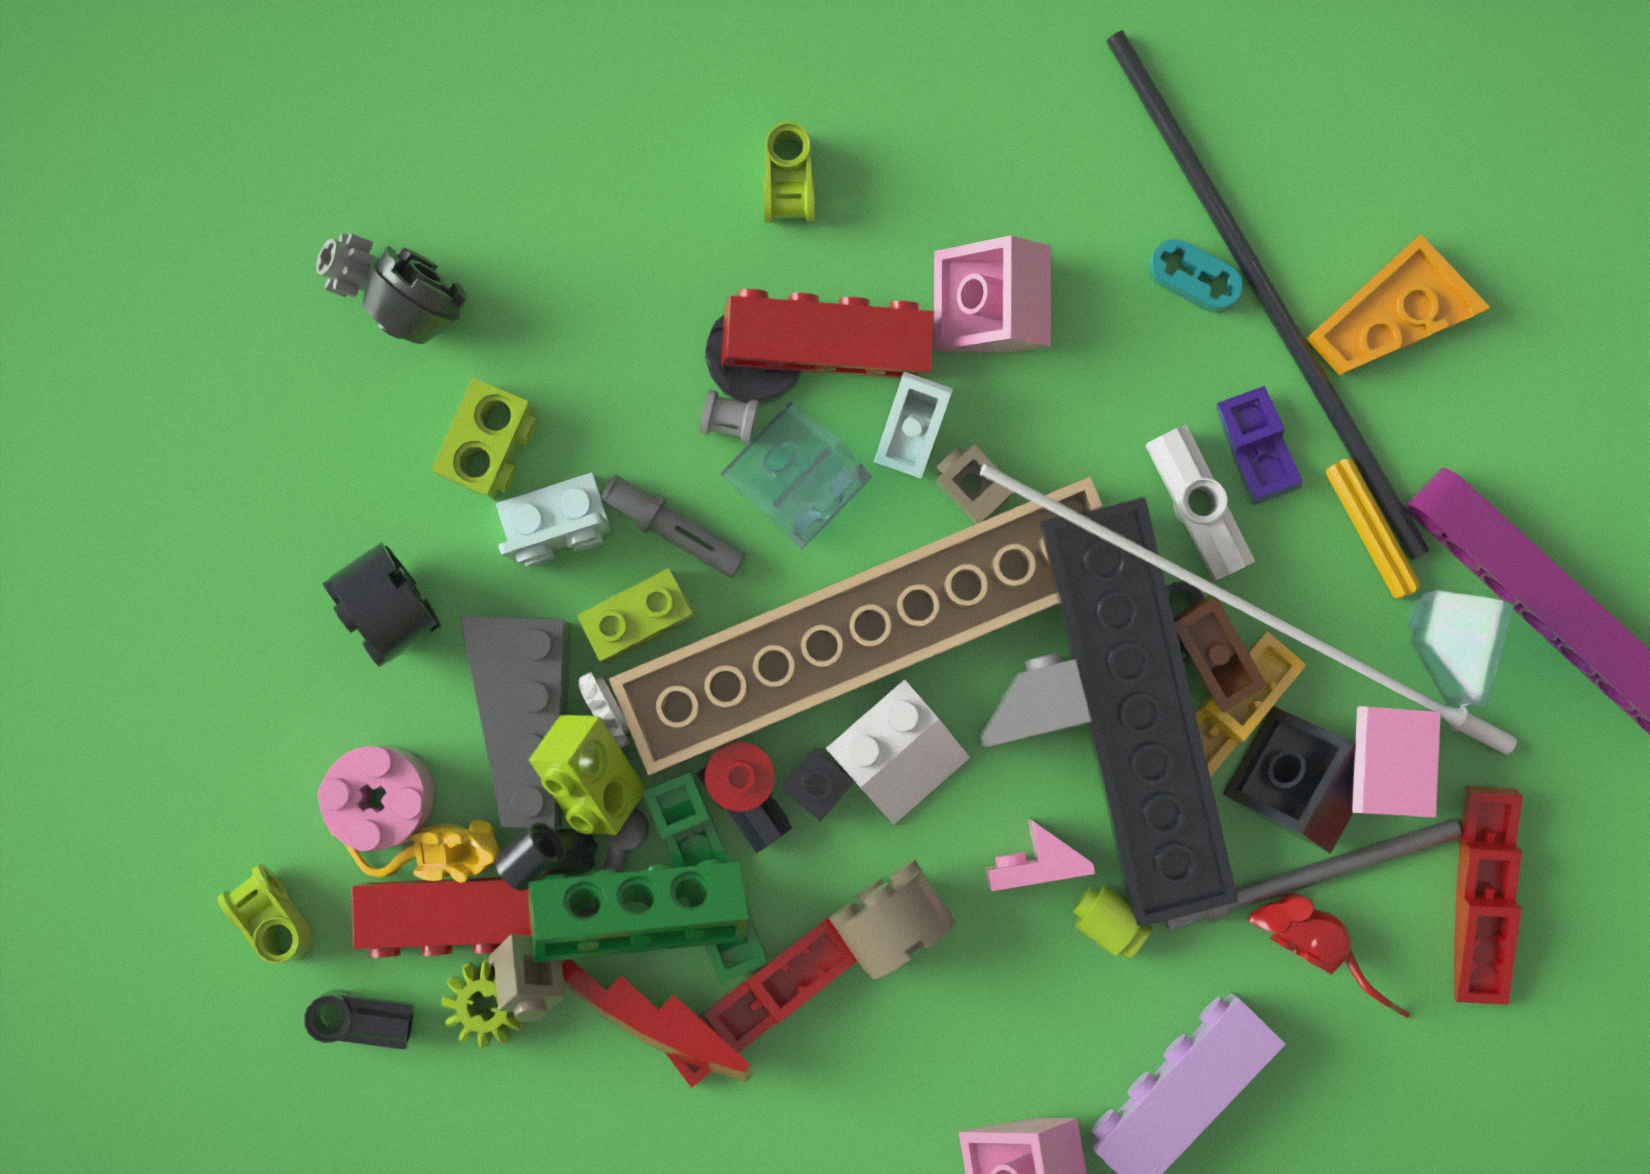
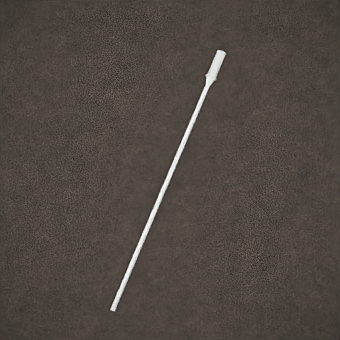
(1458, 718)

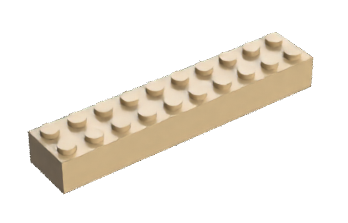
(843, 635)

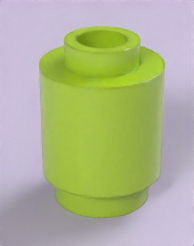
(1110, 922)

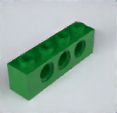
(617, 930)

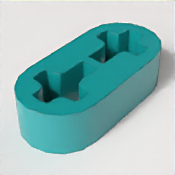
(1200, 265)

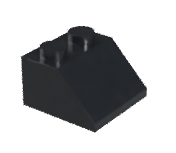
(1298, 779)

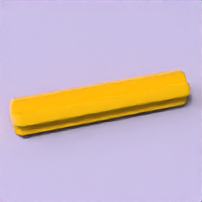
(1373, 528)

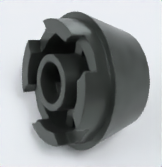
(410, 296)

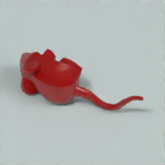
(1314, 937)

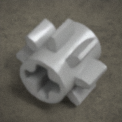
(345, 264)

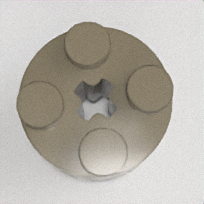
(893, 920)

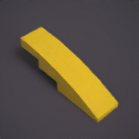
(1223, 731)

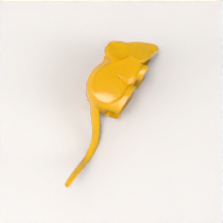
(442, 852)

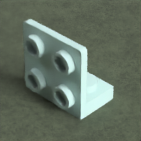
(553, 519)

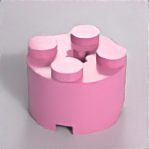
(348, 792)

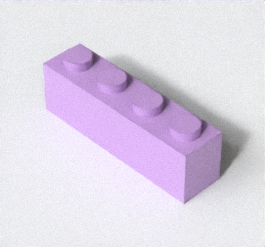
(1186, 1090)

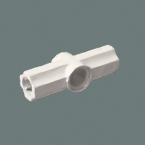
(1186, 470)

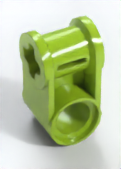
(788, 184)
(259, 909)

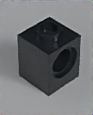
(817, 784)

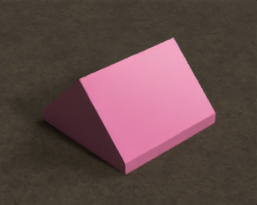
(1396, 761)

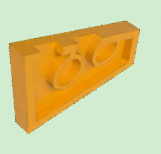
(1397, 307)

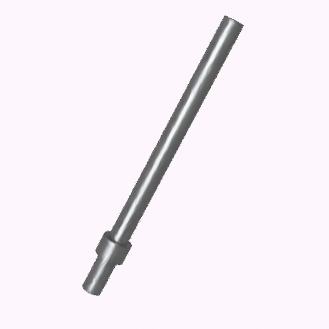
(1327, 870)

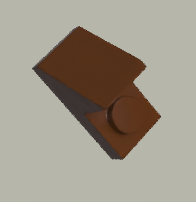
(1217, 654)

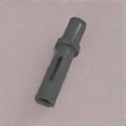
(655, 515)

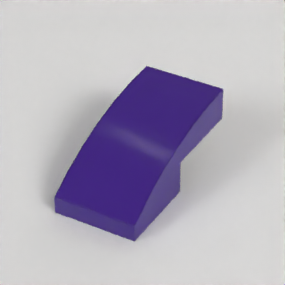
(1258, 445)

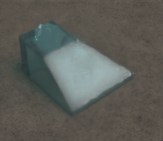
(1460, 643)

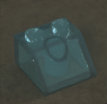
(797, 474)

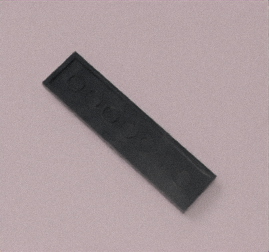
(1140, 715)

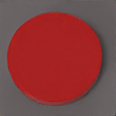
(739, 776)

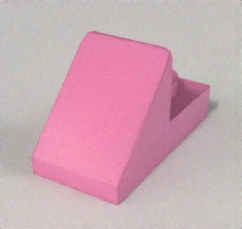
(1052, 862)

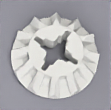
(603, 704)

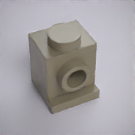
(974, 506)
(526, 986)

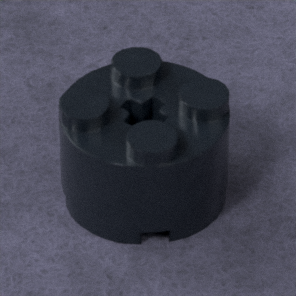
(382, 604)

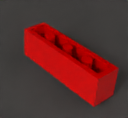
(827, 336)
(437, 915)

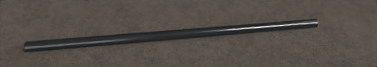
(1267, 295)

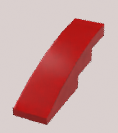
(1486, 895)
(773, 992)
(669, 1029)

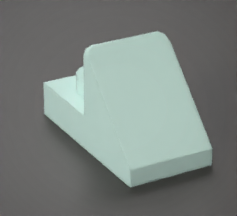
(913, 425)

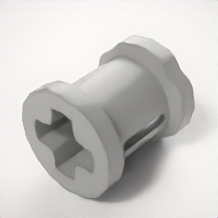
(729, 416)

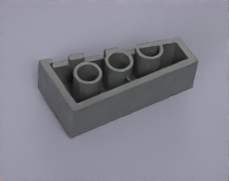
(520, 693)

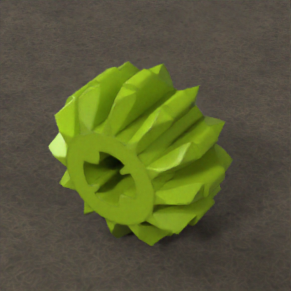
(467, 1010)

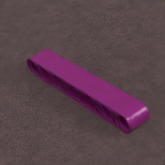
(1539, 590)

